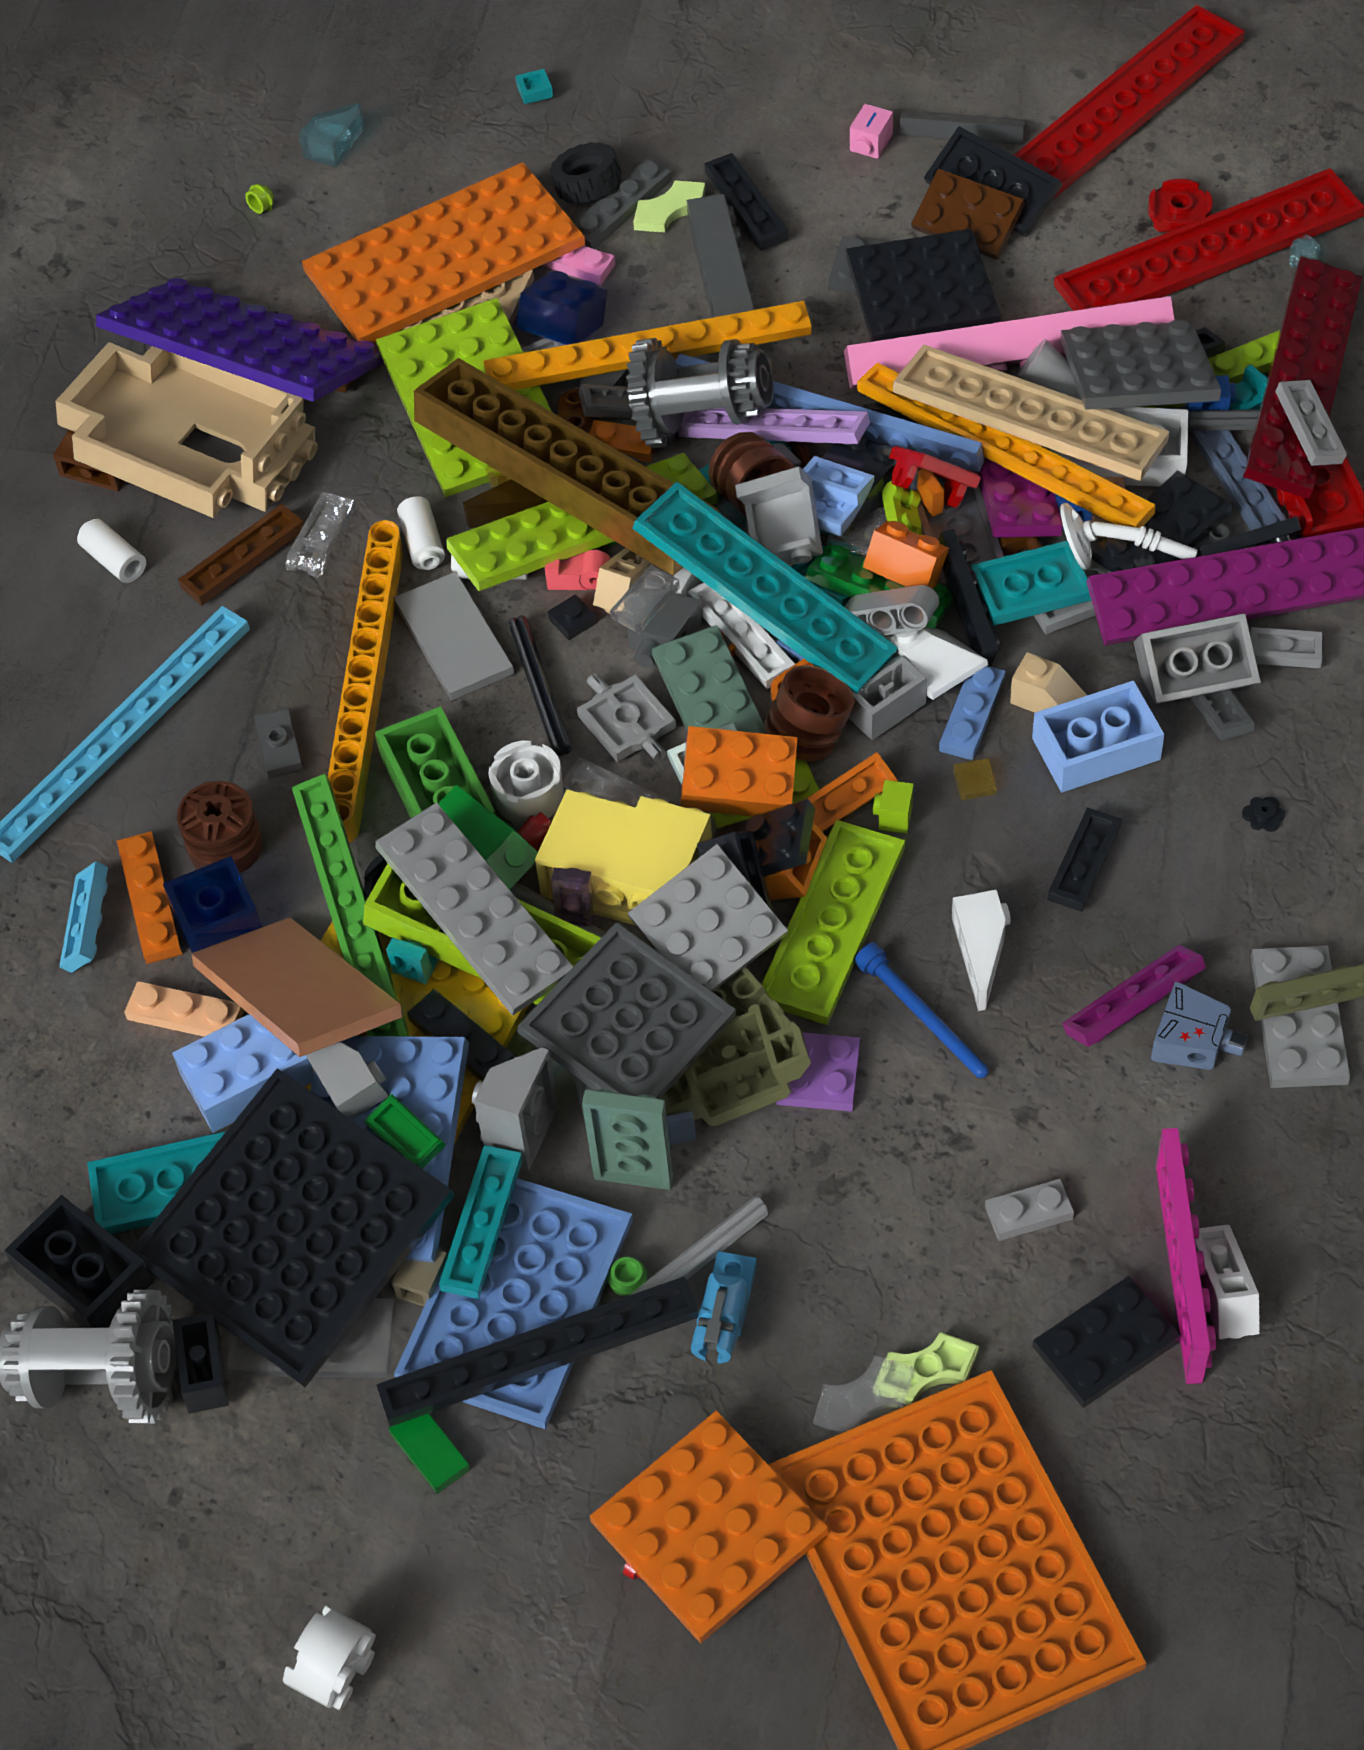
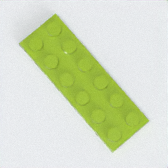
(832, 921)

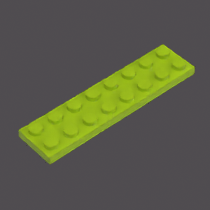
(548, 533)

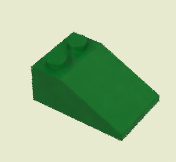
(493, 839)

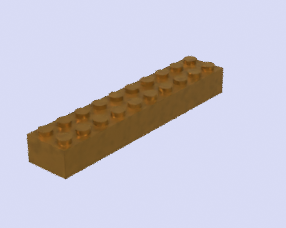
(543, 454)

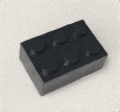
(77, 1264)

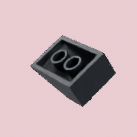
(868, 458)

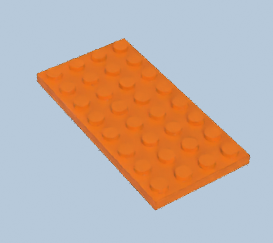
(443, 253)

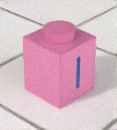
(871, 131)

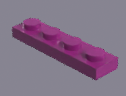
(1133, 995)

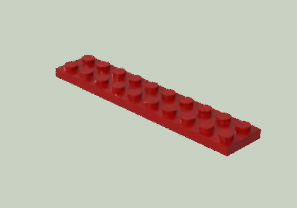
(1131, 96)
(1212, 244)

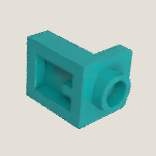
(1250, 390)
(411, 960)

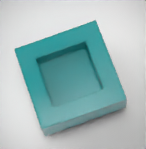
(534, 86)

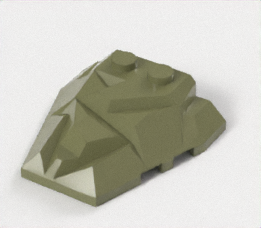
(746, 1062)

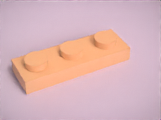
(180, 1009)

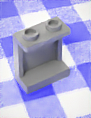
(783, 514)

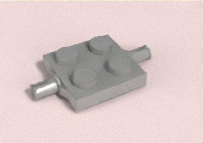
(626, 717)

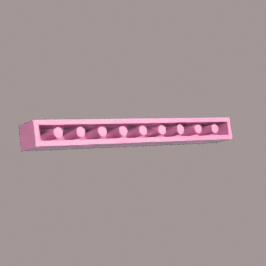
(1001, 342)

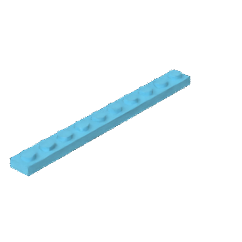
(119, 732)

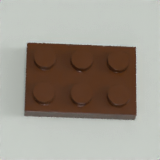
(962, 204)

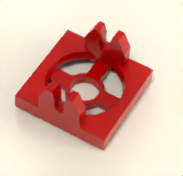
(956, 477)

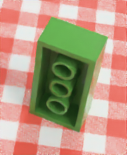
(427, 761)

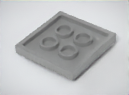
(708, 920)

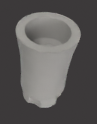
(1049, 370)

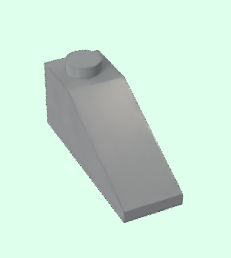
(348, 1078)

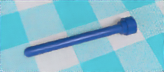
(873, 961)

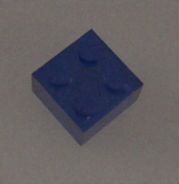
(562, 308)
(212, 905)

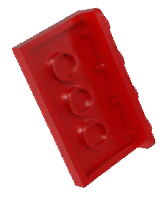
(1333, 504)

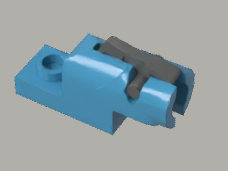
(724, 1306)

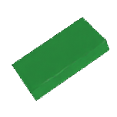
(404, 1132)
(430, 1451)

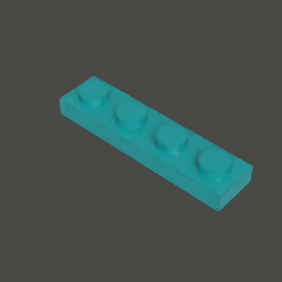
(481, 1222)

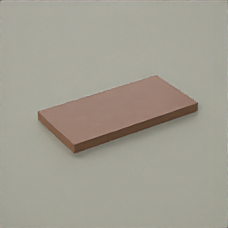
(296, 986)

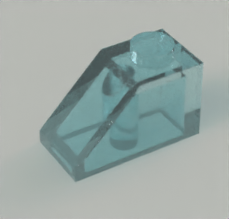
(331, 134)

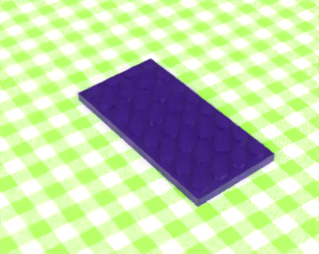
(242, 338)

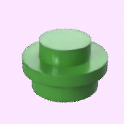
(626, 1276)

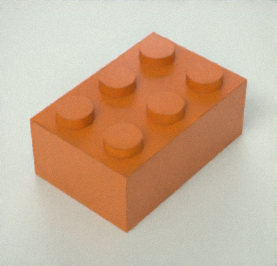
(737, 771)

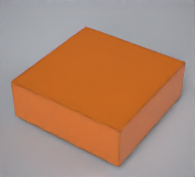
(931, 492)

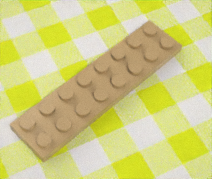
(1031, 412)

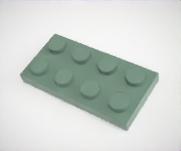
(706, 682)
(628, 1138)

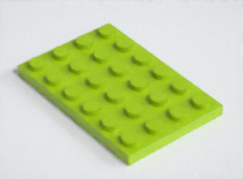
(425, 350)

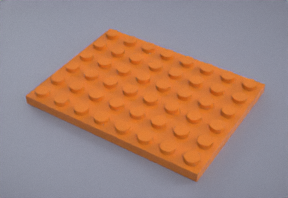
(957, 1570)

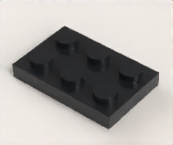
(780, 835)
(1106, 1341)

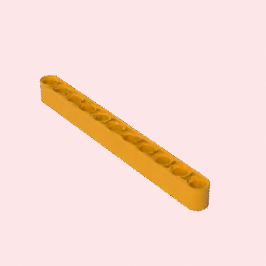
(365, 673)

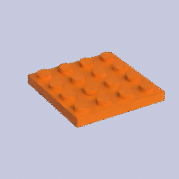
(708, 1526)

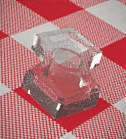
(880, 1387)

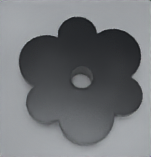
(1263, 814)

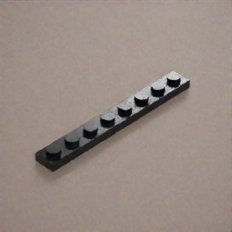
(537, 1351)

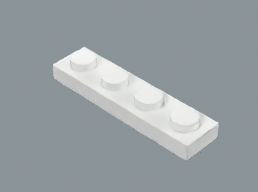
(751, 641)

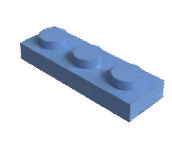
(972, 713)

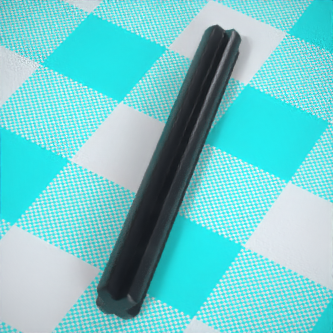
(540, 686)

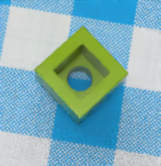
(894, 806)

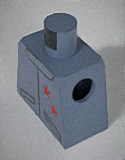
(1195, 1030)

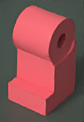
(575, 572)

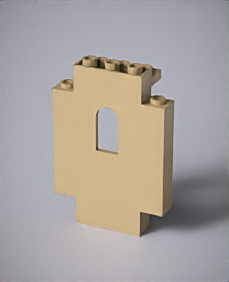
(140, 409)

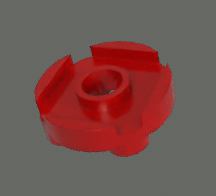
(1163, 203)

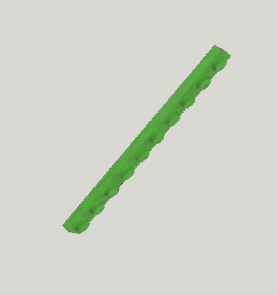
(344, 889)

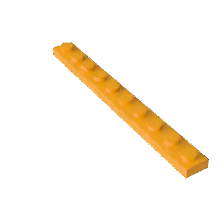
(612, 352)
(1018, 455)

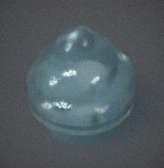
(1304, 247)

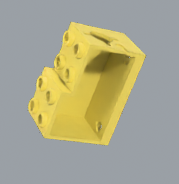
(622, 846)

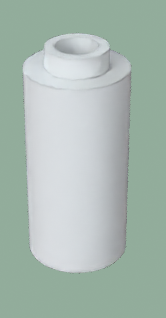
(421, 533)
(111, 550)

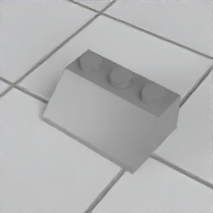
(1197, 659)
(517, 1104)

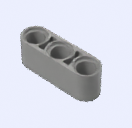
(895, 609)

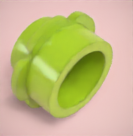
(259, 198)

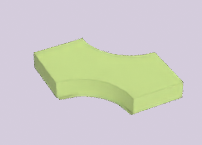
(661, 211)
(943, 1362)

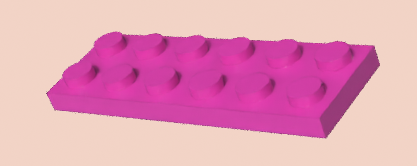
(1185, 1262)

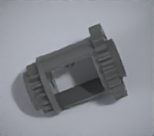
(663, 391)

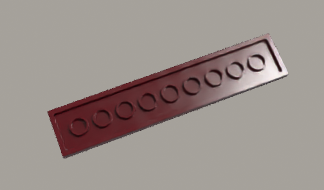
(1310, 349)

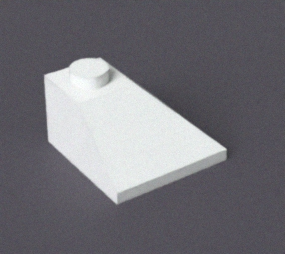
(938, 657)

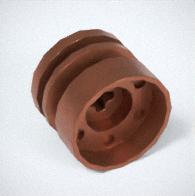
(743, 459)
(810, 707)
(219, 823)

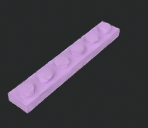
(780, 425)

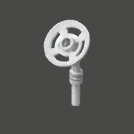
(1081, 534)

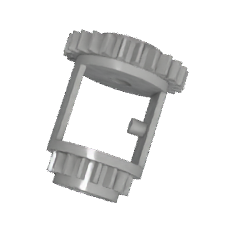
(130, 1357)

